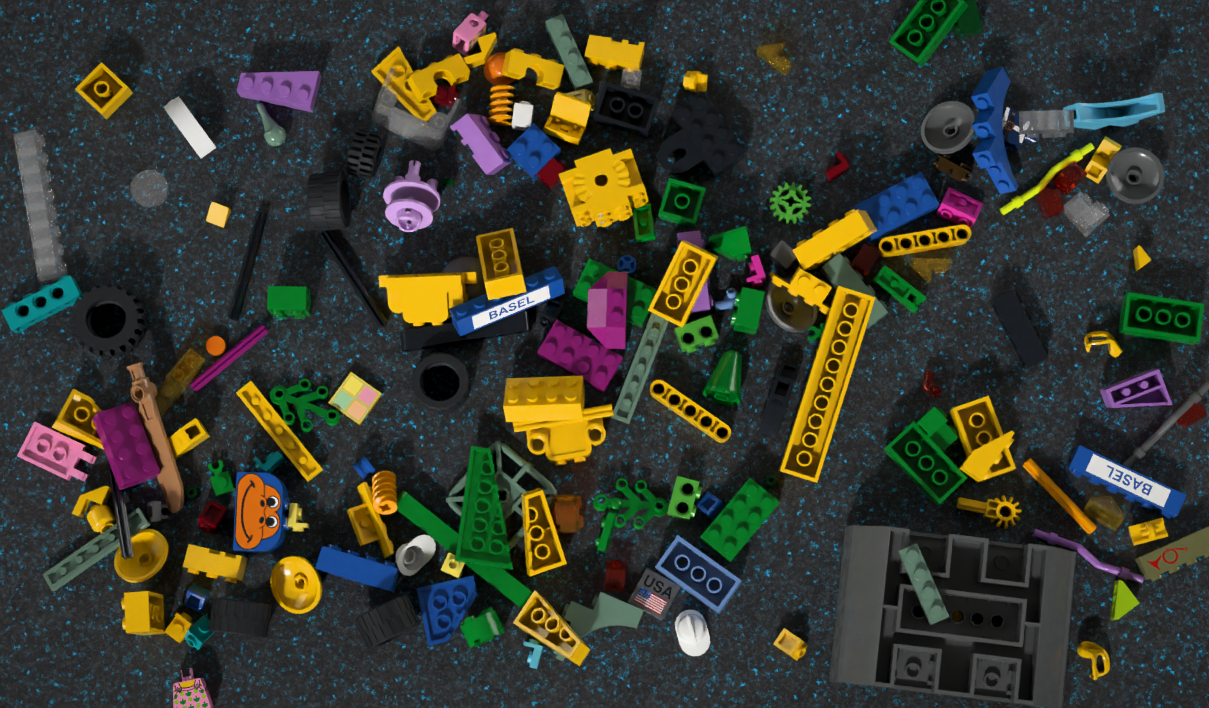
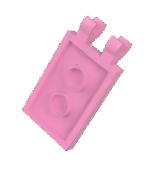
(54, 452)

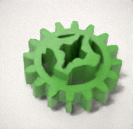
(797, 203)

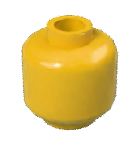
(100, 517)

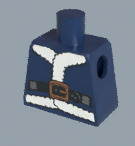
(1011, 134)

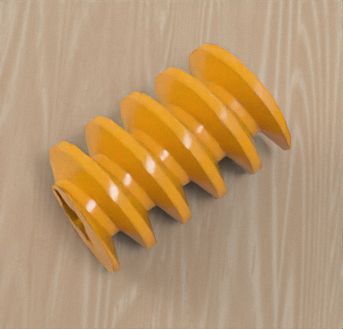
(499, 105)
(384, 492)

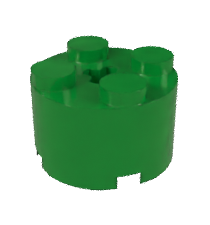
(483, 628)

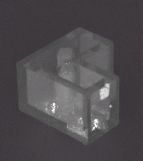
(1048, 123)
(1085, 214)

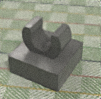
(154, 511)

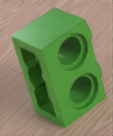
(694, 329)
(679, 497)

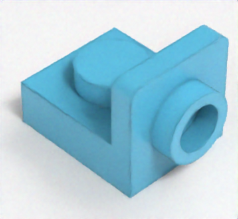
(535, 656)

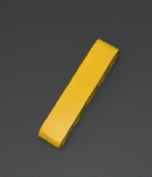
(931, 235)
(686, 402)

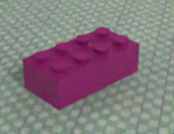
(580, 356)
(126, 445)

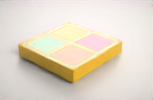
(355, 398)

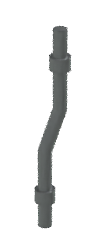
(1140, 451)

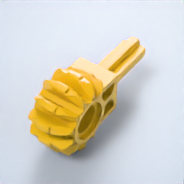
(991, 509)

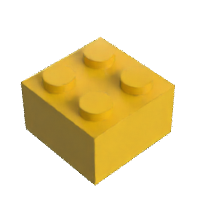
(104, 90)

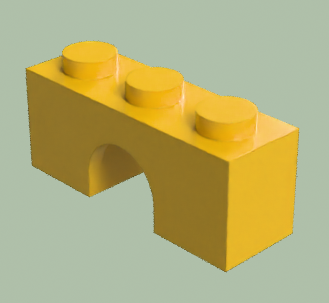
(451, 68)
(548, 71)

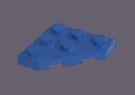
(445, 606)

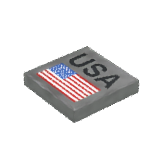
(654, 594)

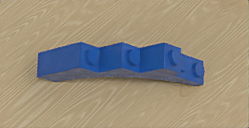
(991, 151)

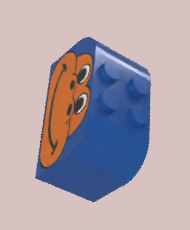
(260, 513)

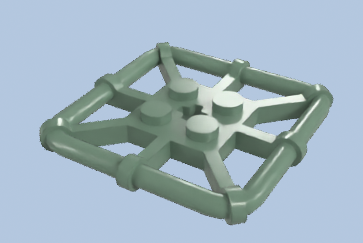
(506, 484)

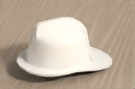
(415, 554)
(692, 632)

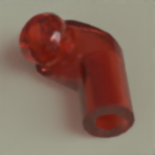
(928, 385)

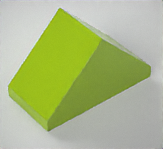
(1122, 600)

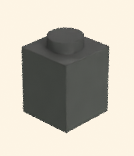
(782, 255)

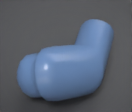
(728, 301)

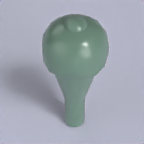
(274, 134)

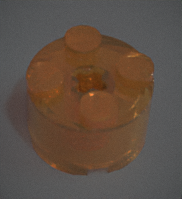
(566, 513)

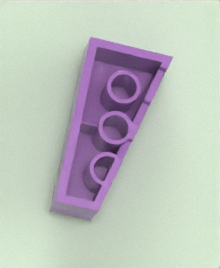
(285, 89)
(704, 301)

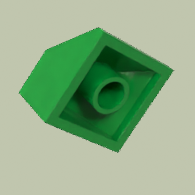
(731, 244)

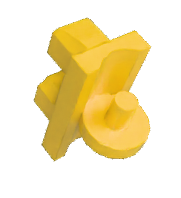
(1148, 531)

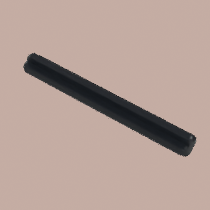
(121, 518)

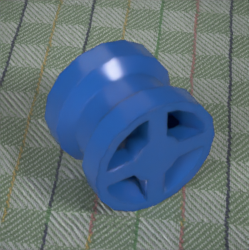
(625, 263)
(363, 467)

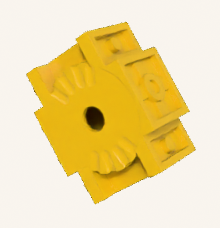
(604, 188)

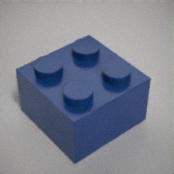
(533, 151)

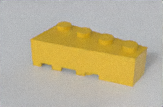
(540, 536)
(547, 626)

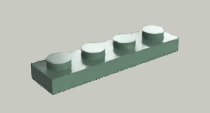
(923, 584)

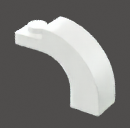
(189, 127)

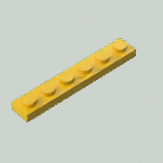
(279, 431)

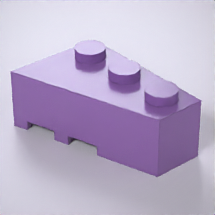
(482, 142)
(1136, 391)

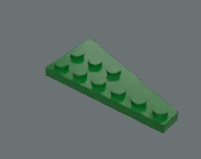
(482, 524)

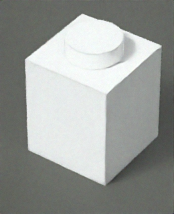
(522, 115)

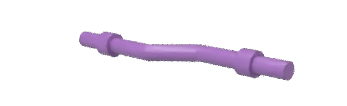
(1123, 573)

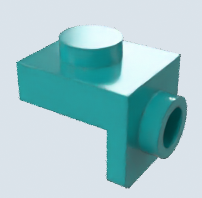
(199, 633)

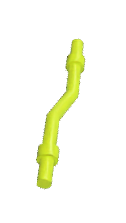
(1018, 201)

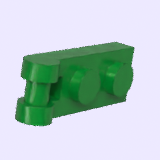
(899, 288)

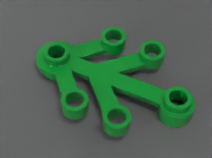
(302, 404)
(634, 504)

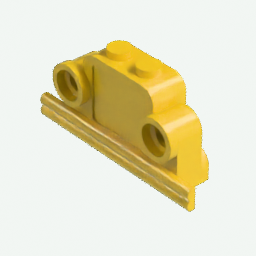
(426, 295)
(566, 438)

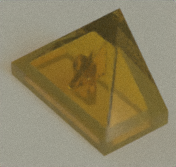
(1104, 511)

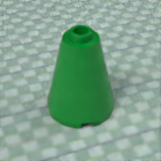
(725, 380)

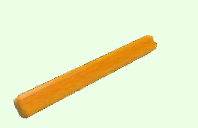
(1066, 503)

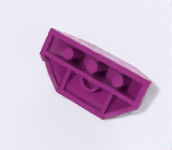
(609, 310)

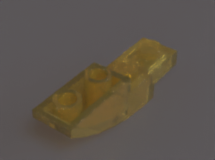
(178, 380)

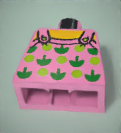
(468, 31)
(191, 692)

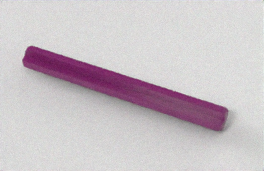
(229, 357)

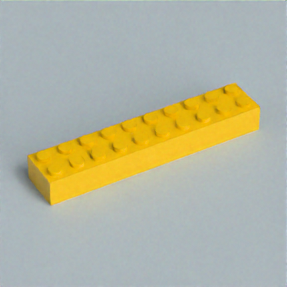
(827, 384)

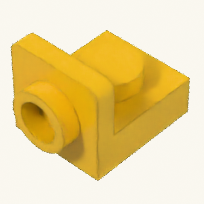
(179, 626)
(790, 644)

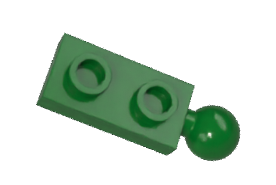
(644, 223)
(608, 525)

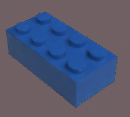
(899, 205)
(361, 570)

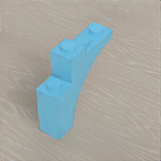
(1116, 113)

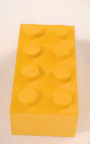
(834, 240)
(500, 264)
(683, 283)
(544, 399)
(978, 426)
(143, 613)

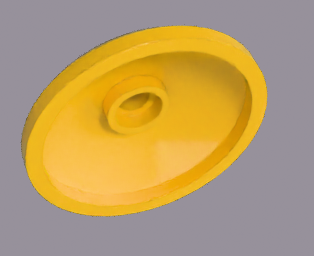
(149, 553)
(289, 587)

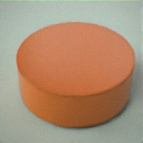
(216, 346)

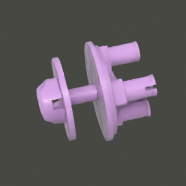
(411, 201)

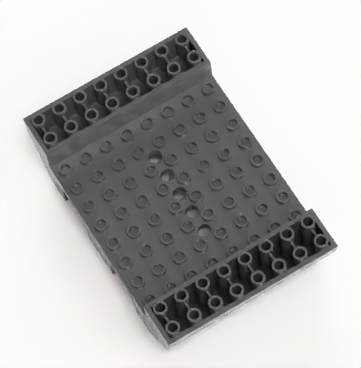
(889, 647)

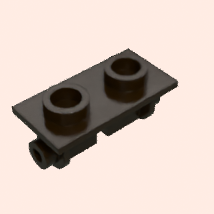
(959, 169)

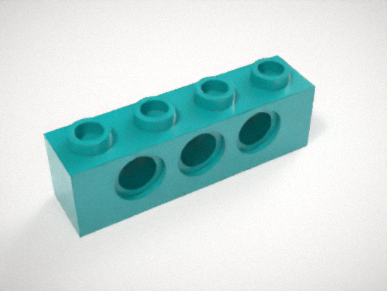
(53, 305)

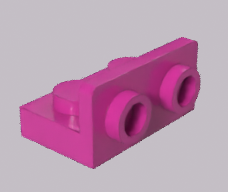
(959, 208)
(757, 273)

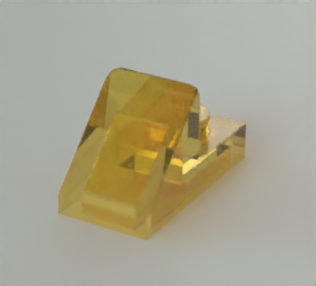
(770, 54)
(924, 267)

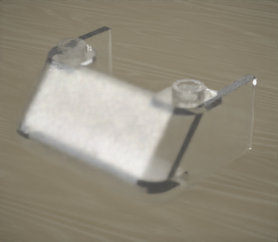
(427, 134)

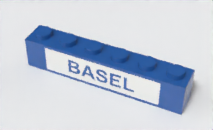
(483, 312)
(1126, 481)

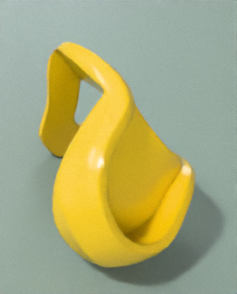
(1113, 346)
(1091, 650)

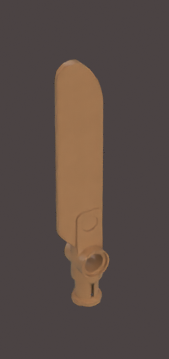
(169, 479)

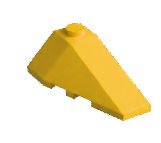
(77, 418)

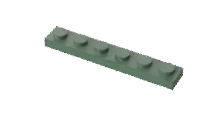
(640, 368)
(93, 551)

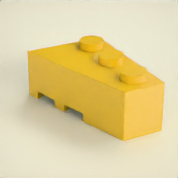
(613, 54)
(215, 563)

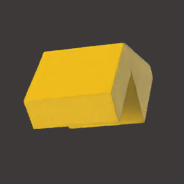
(486, 46)
(1100, 160)
(98, 495)

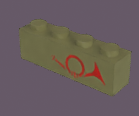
(1174, 554)

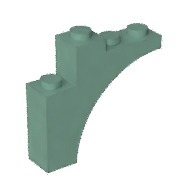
(606, 612)

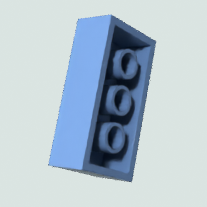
(698, 574)

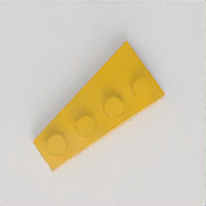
(396, 60)

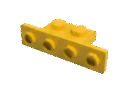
(807, 286)
(368, 523)

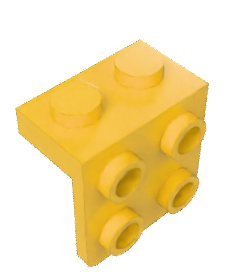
(568, 118)

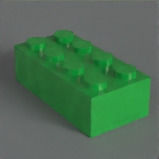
(927, 28)
(638, 294)
(1161, 318)
(925, 463)
(739, 520)

